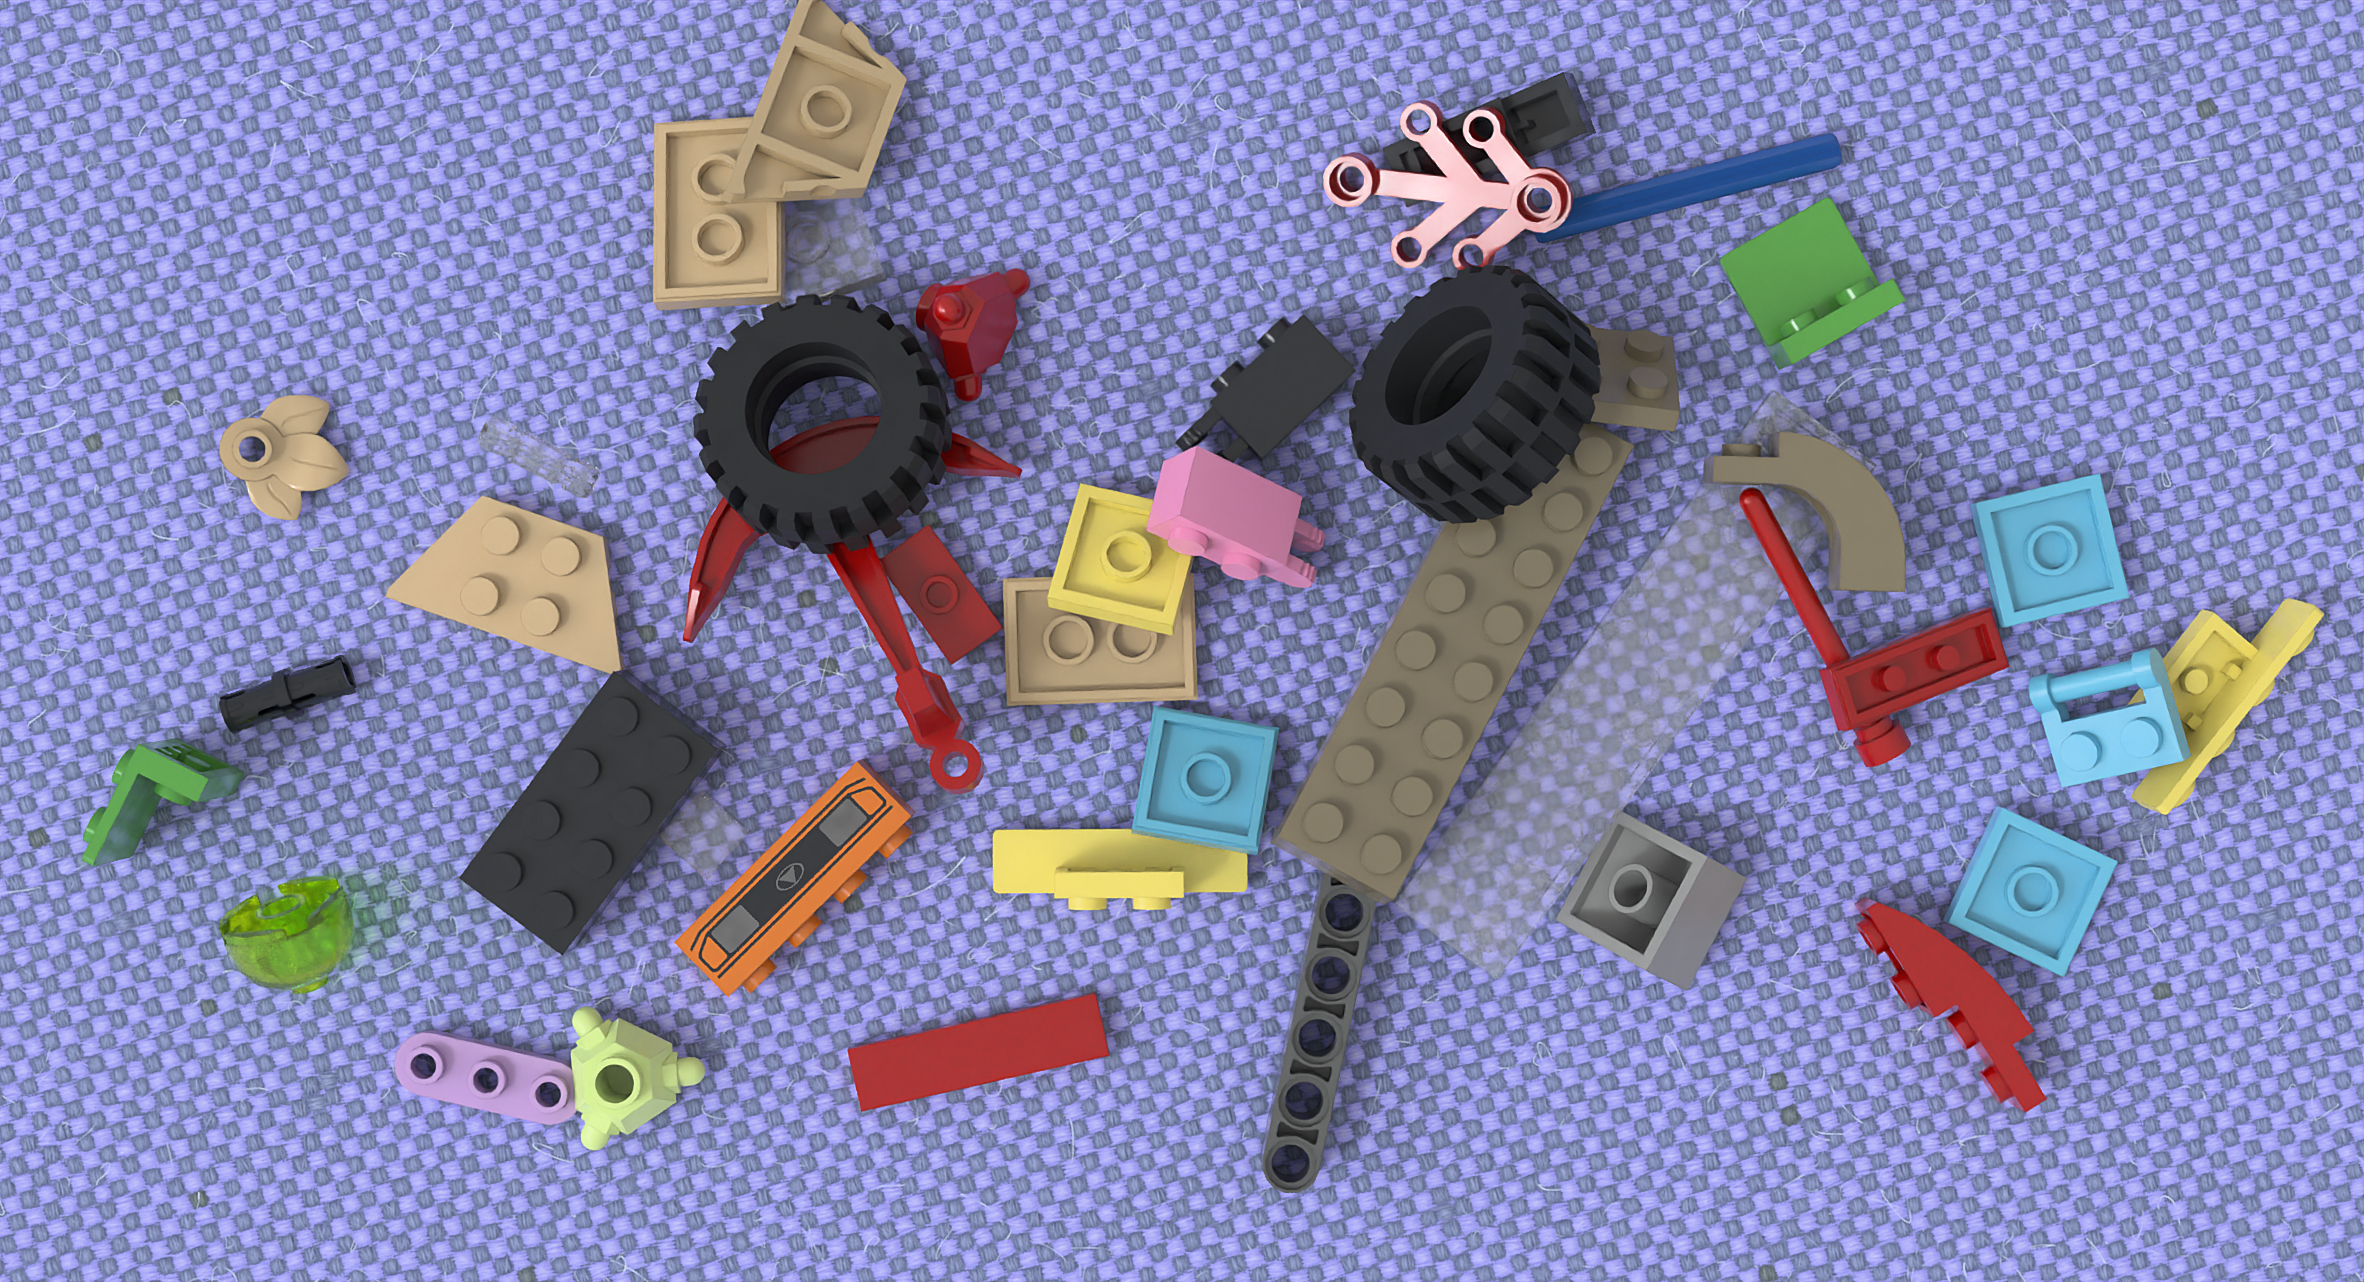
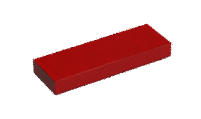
(1914, 668)

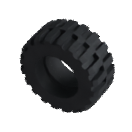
(777, 360)
(1475, 394)

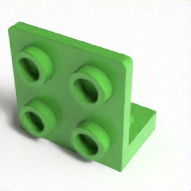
(1806, 283)
(142, 778)

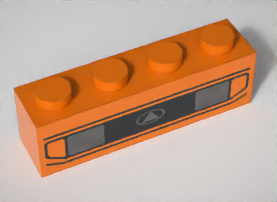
(795, 877)

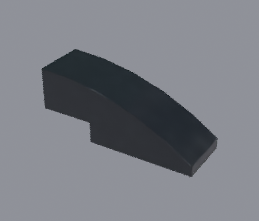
(1535, 122)

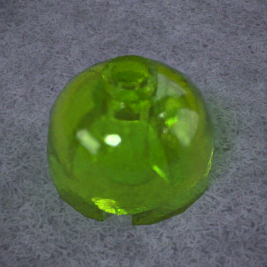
(291, 938)

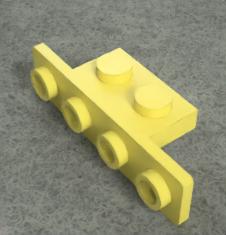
(2215, 684)
(1111, 864)

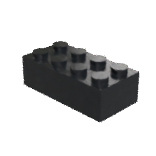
(593, 811)

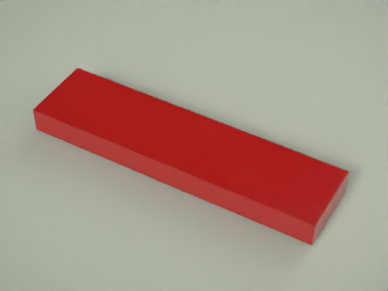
(978, 1051)

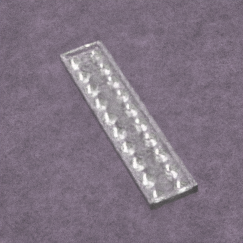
(1612, 712)

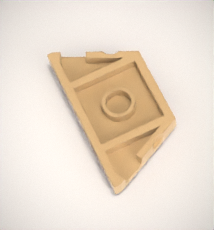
(817, 114)
(521, 582)

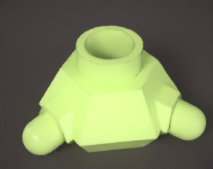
(623, 1076)

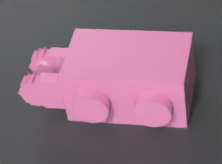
(1232, 519)

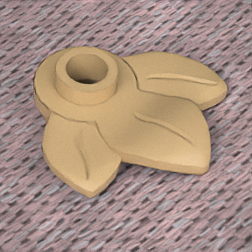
(293, 455)

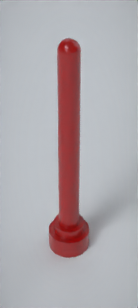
(1875, 741)

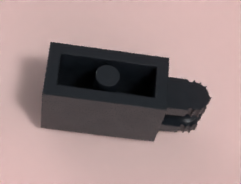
(1274, 391)

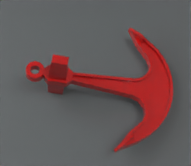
(920, 693)

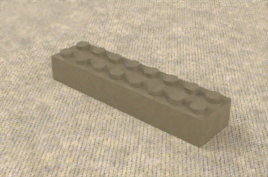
(1441, 676)

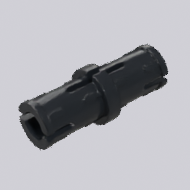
(287, 694)

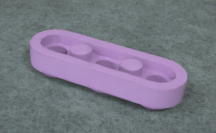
(457, 1072)

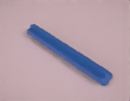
(1697, 185)

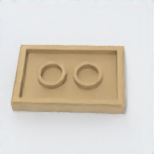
(703, 246)
(1090, 660)

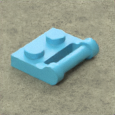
(2115, 738)

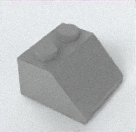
(1651, 900)

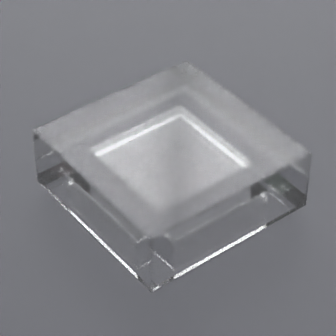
(705, 834)

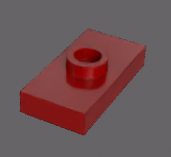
(940, 594)

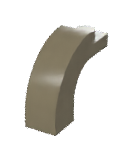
(1852, 504)

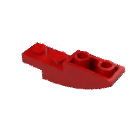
(1944, 977)

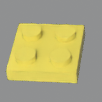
(1117, 567)

